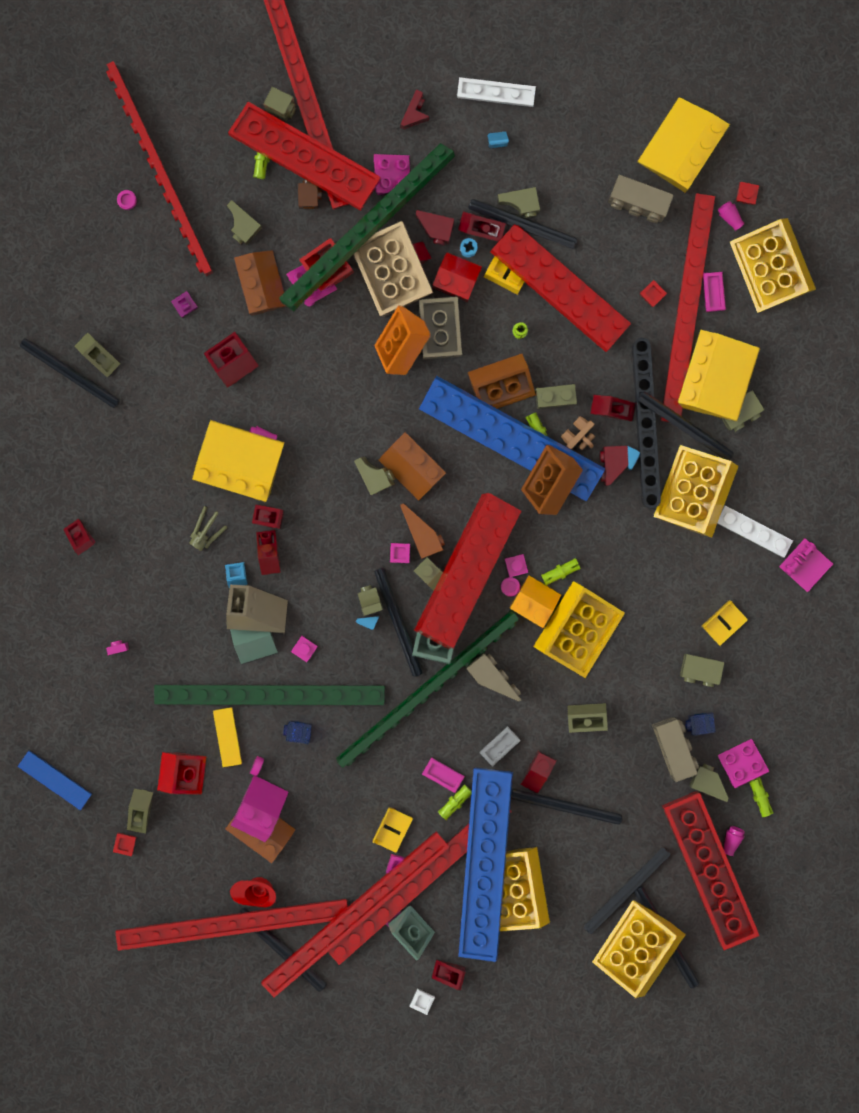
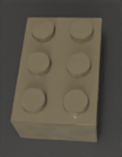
(640, 199)
(443, 323)
(675, 748)

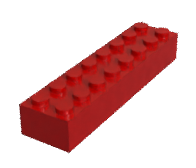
(467, 570)
(710, 870)

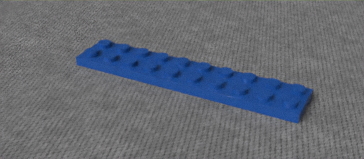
(501, 431)
(485, 864)

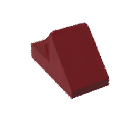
(412, 116)
(79, 536)

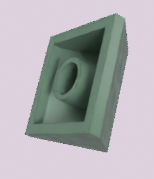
(253, 644)
(431, 650)
(411, 931)

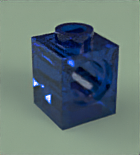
(700, 723)
(297, 732)

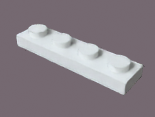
(496, 92)
(754, 531)

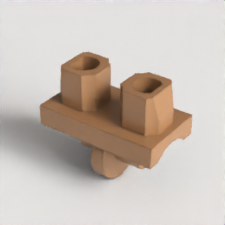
(584, 427)

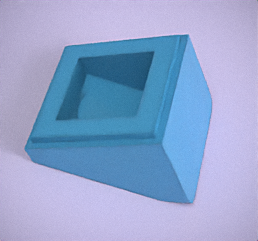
(497, 139)
(632, 457)
(236, 574)
(368, 622)

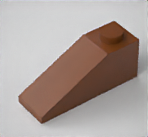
(423, 535)

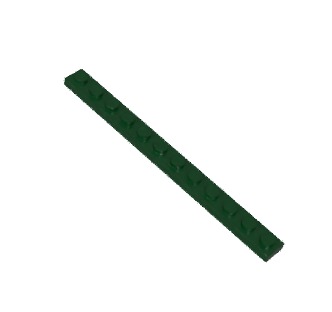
(367, 227)
(270, 694)
(420, 695)

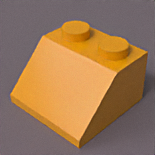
(535, 601)

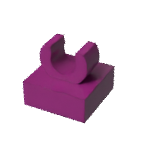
(184, 304)

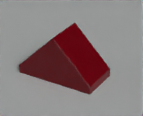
(268, 516)
(449, 974)

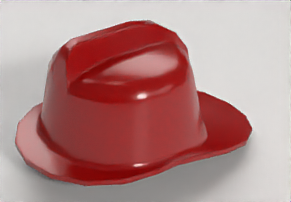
(255, 892)

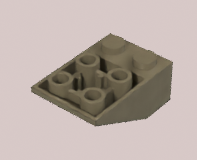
(255, 610)
(487, 675)

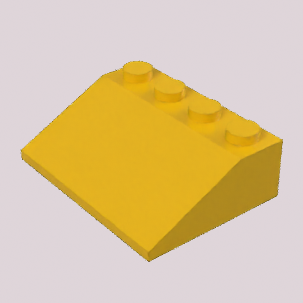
(683, 144)
(772, 265)
(718, 376)
(238, 461)
(696, 491)
(579, 629)
(523, 892)
(638, 949)

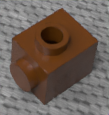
(308, 195)

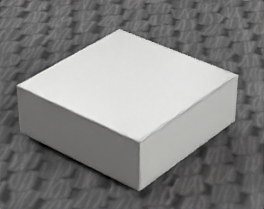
(422, 1001)

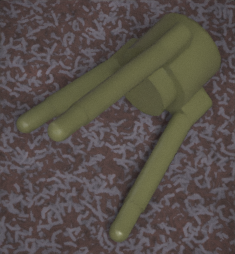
(199, 539)

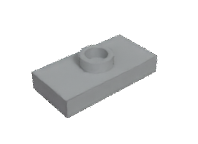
(499, 746)

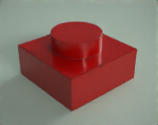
(747, 193)
(653, 293)
(124, 844)

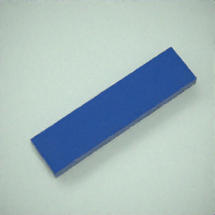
(54, 780)

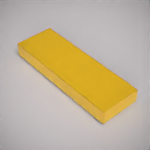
(227, 737)

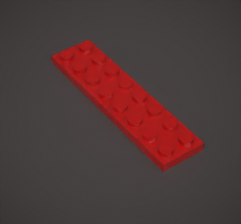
(304, 156)
(560, 287)

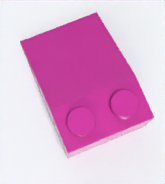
(260, 809)

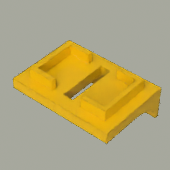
(496, 272)
(717, 629)
(397, 821)

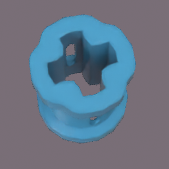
(465, 242)

